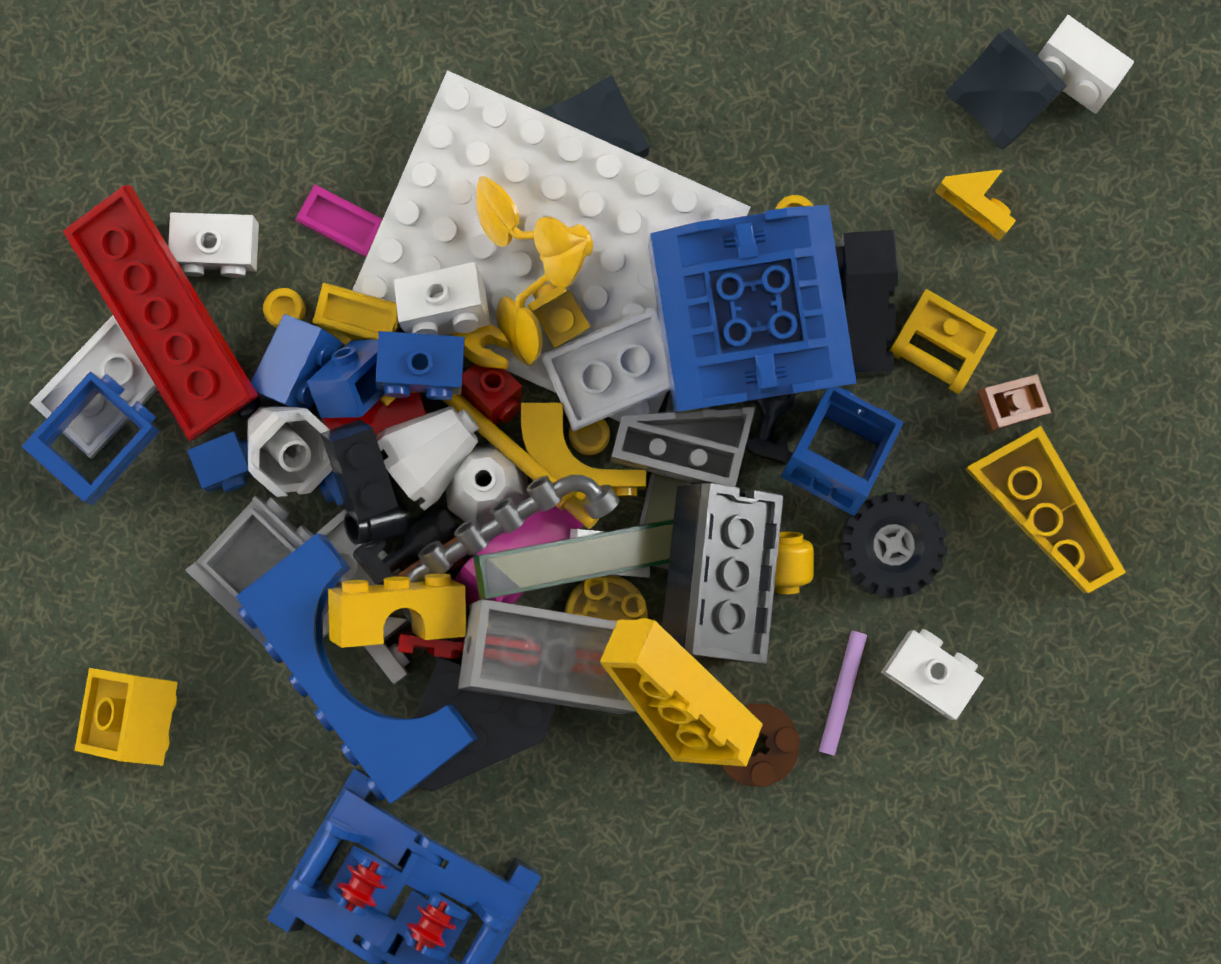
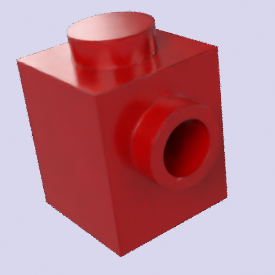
(492, 392)

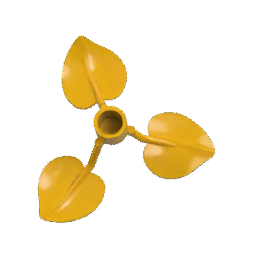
(559, 248)

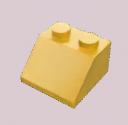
(126, 717)

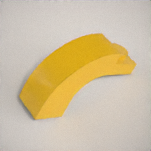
(546, 444)

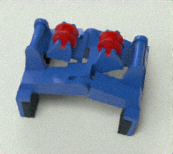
(368, 886)

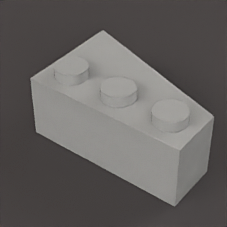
(685, 445)

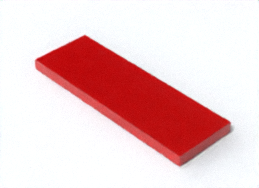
(160, 313)

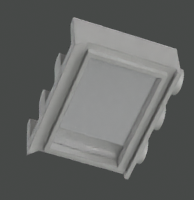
(246, 552)

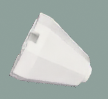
(287, 449)
(428, 452)
(475, 502)

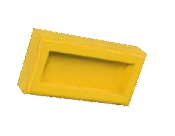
(355, 312)

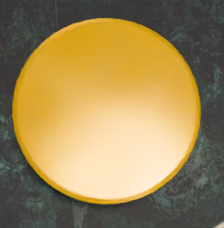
(607, 599)

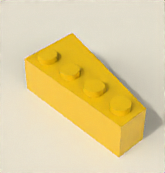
(1049, 508)
(678, 696)

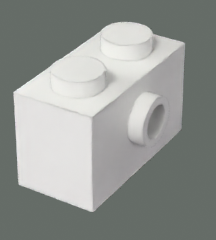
(1085, 63)
(214, 243)
(442, 301)
(933, 674)

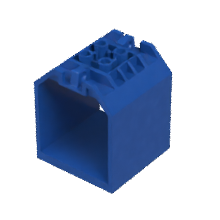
(751, 307)

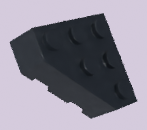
(867, 281)
(500, 723)

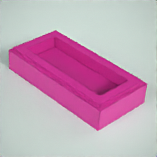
(339, 220)

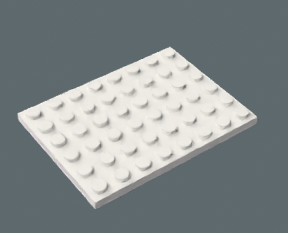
(546, 173)

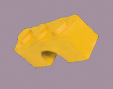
(361, 610)

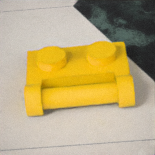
(948, 329)

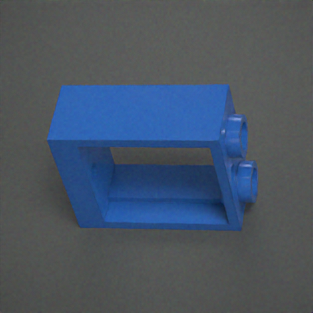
(40, 441)
(827, 478)

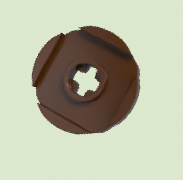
(783, 745)

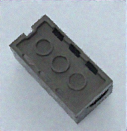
(722, 572)

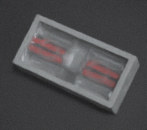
(539, 657)

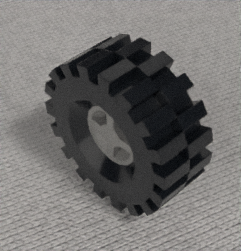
(916, 539)

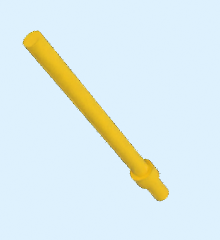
(520, 457)

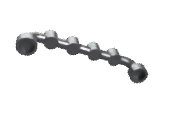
(508, 518)

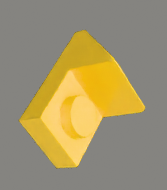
(967, 195)

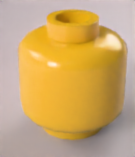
(794, 563)

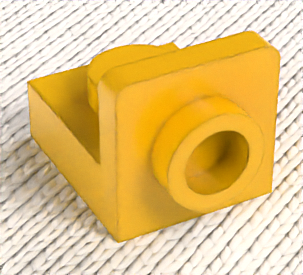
(558, 314)

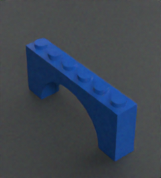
(290, 613)

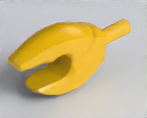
(476, 341)

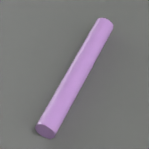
(843, 693)

